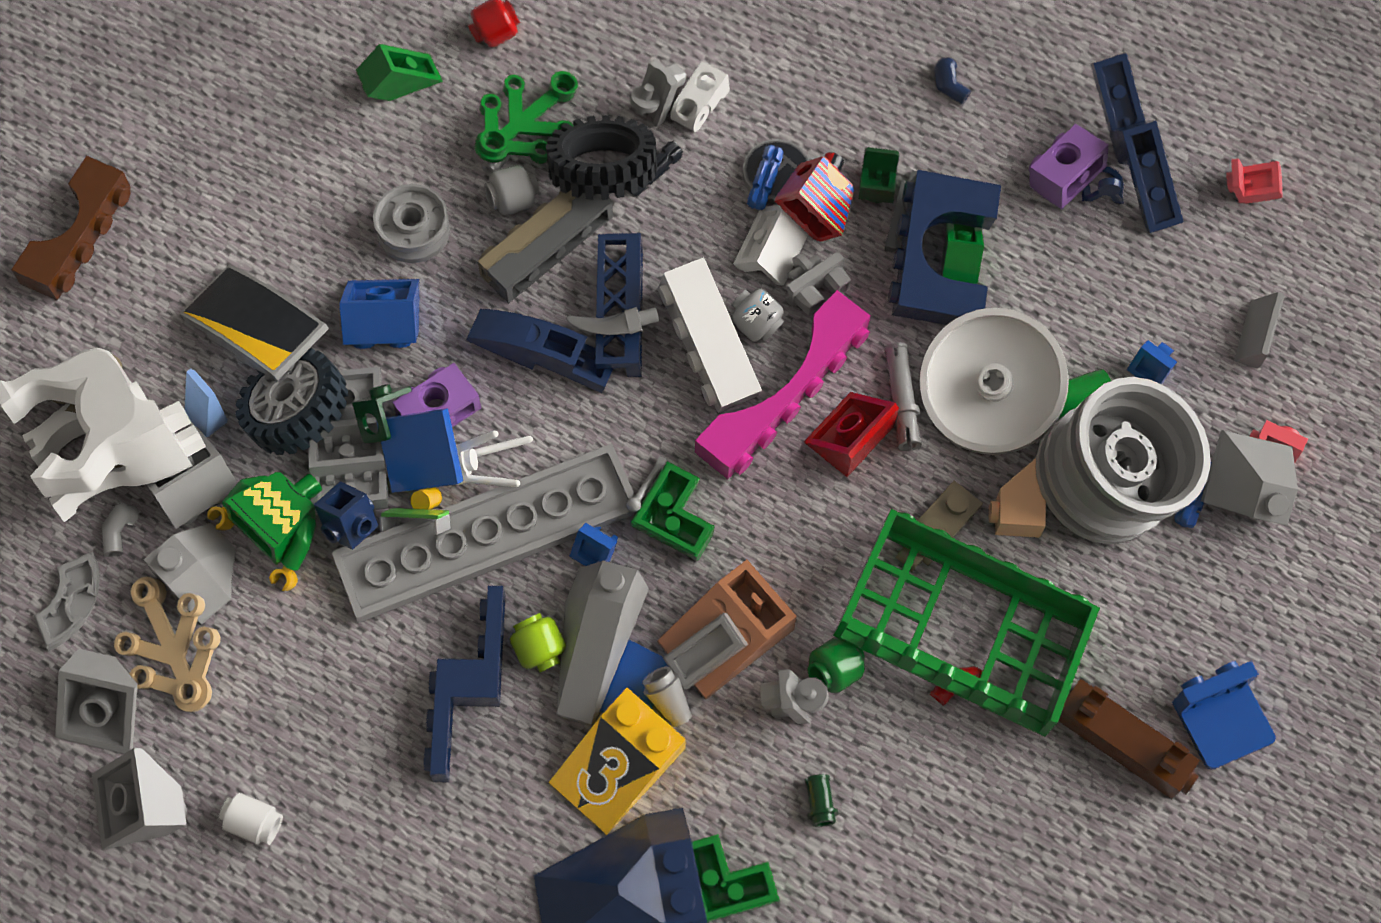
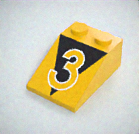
(618, 761)

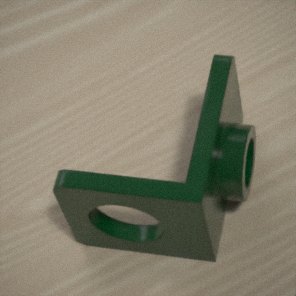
(373, 406)

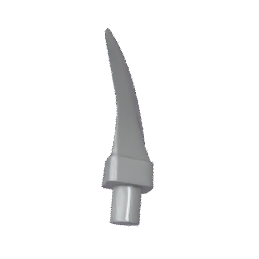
(626, 322)

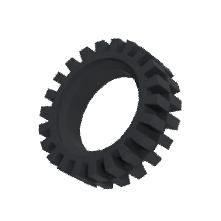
(605, 177)

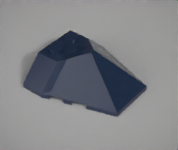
(627, 877)

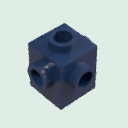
(346, 515)

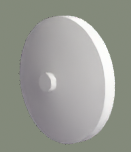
(994, 381)

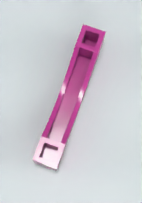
(736, 435)

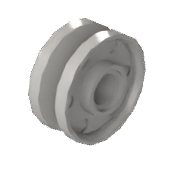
(406, 205)

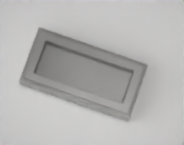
(706, 650)

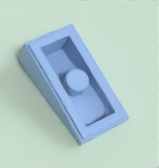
(202, 405)

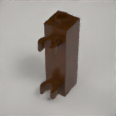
(1129, 740)

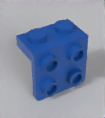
(1224, 715)

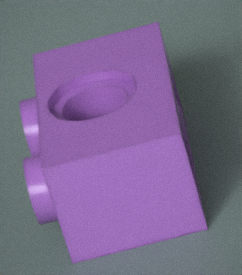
(1068, 165)
(442, 384)

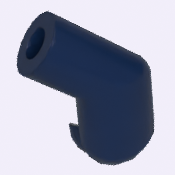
(946, 80)

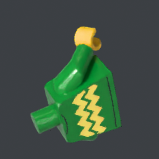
(274, 518)

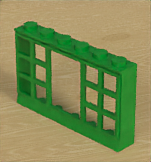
(994, 573)

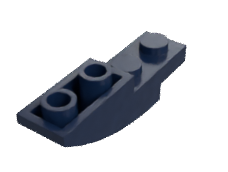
(540, 343)

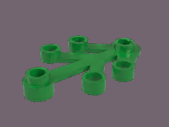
(521, 121)

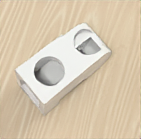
(699, 96)

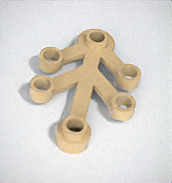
(173, 646)

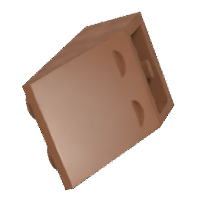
(754, 610)

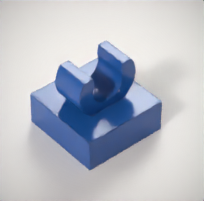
(1152, 362)
(592, 545)

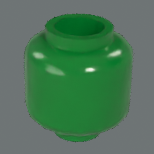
(836, 664)

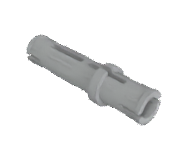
(903, 396)

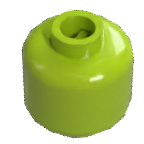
(537, 642)

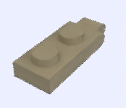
(949, 513)

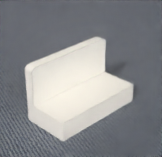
(771, 244)

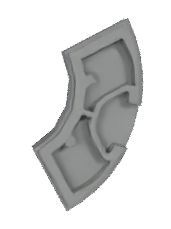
(72, 602)

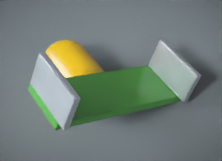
(422, 503)

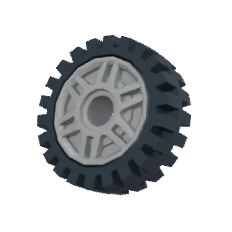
(294, 408)

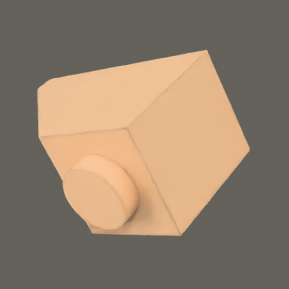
(1019, 506)

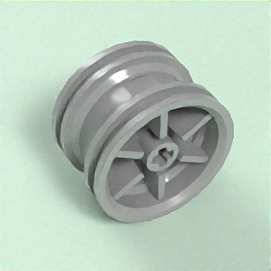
(1133, 469)

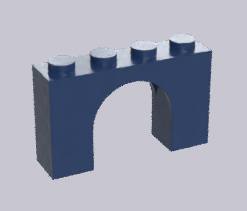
(934, 201)

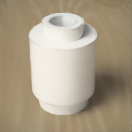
(250, 819)

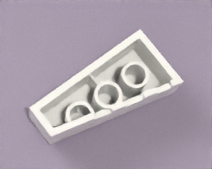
(708, 335)

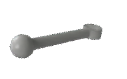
(634, 503)

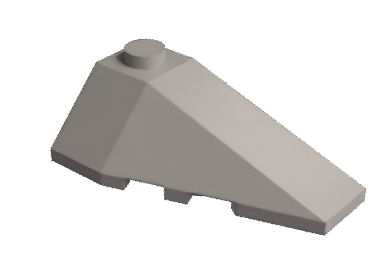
(596, 631)

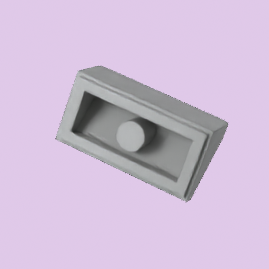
(1259, 330)

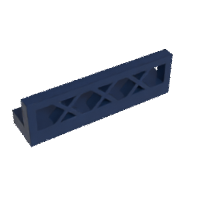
(633, 298)

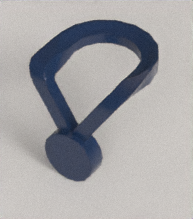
(1109, 187)

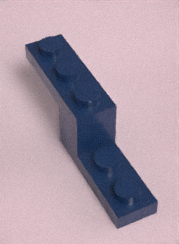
(1137, 143)
(465, 684)

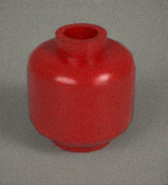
(494, 22)

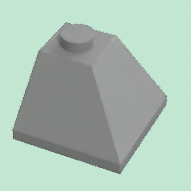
(1252, 478)
(96, 702)
(136, 800)

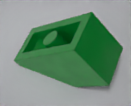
(396, 72)
(962, 253)

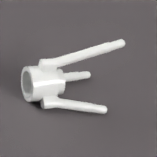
(469, 461)

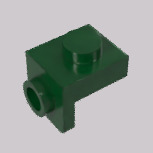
(878, 175)

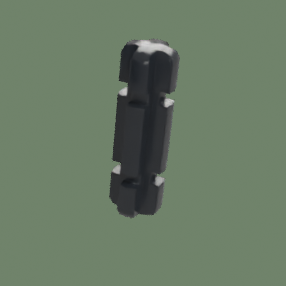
(670, 154)

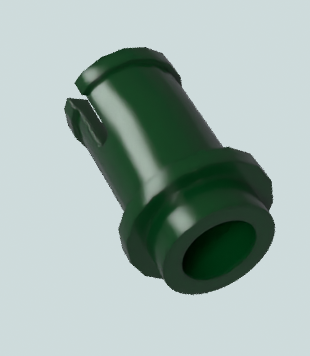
(820, 801)

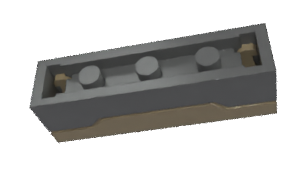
(542, 242)

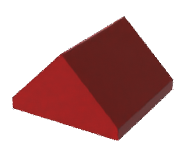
(853, 430)

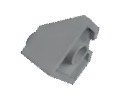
(198, 564)

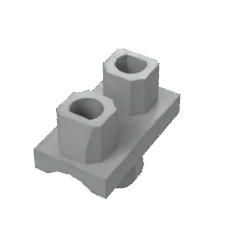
(658, 91)
(813, 274)
(793, 697)

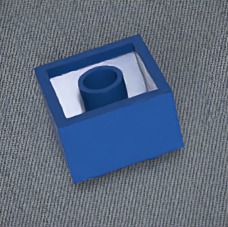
(380, 312)

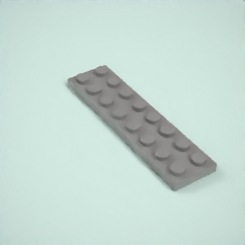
(484, 533)

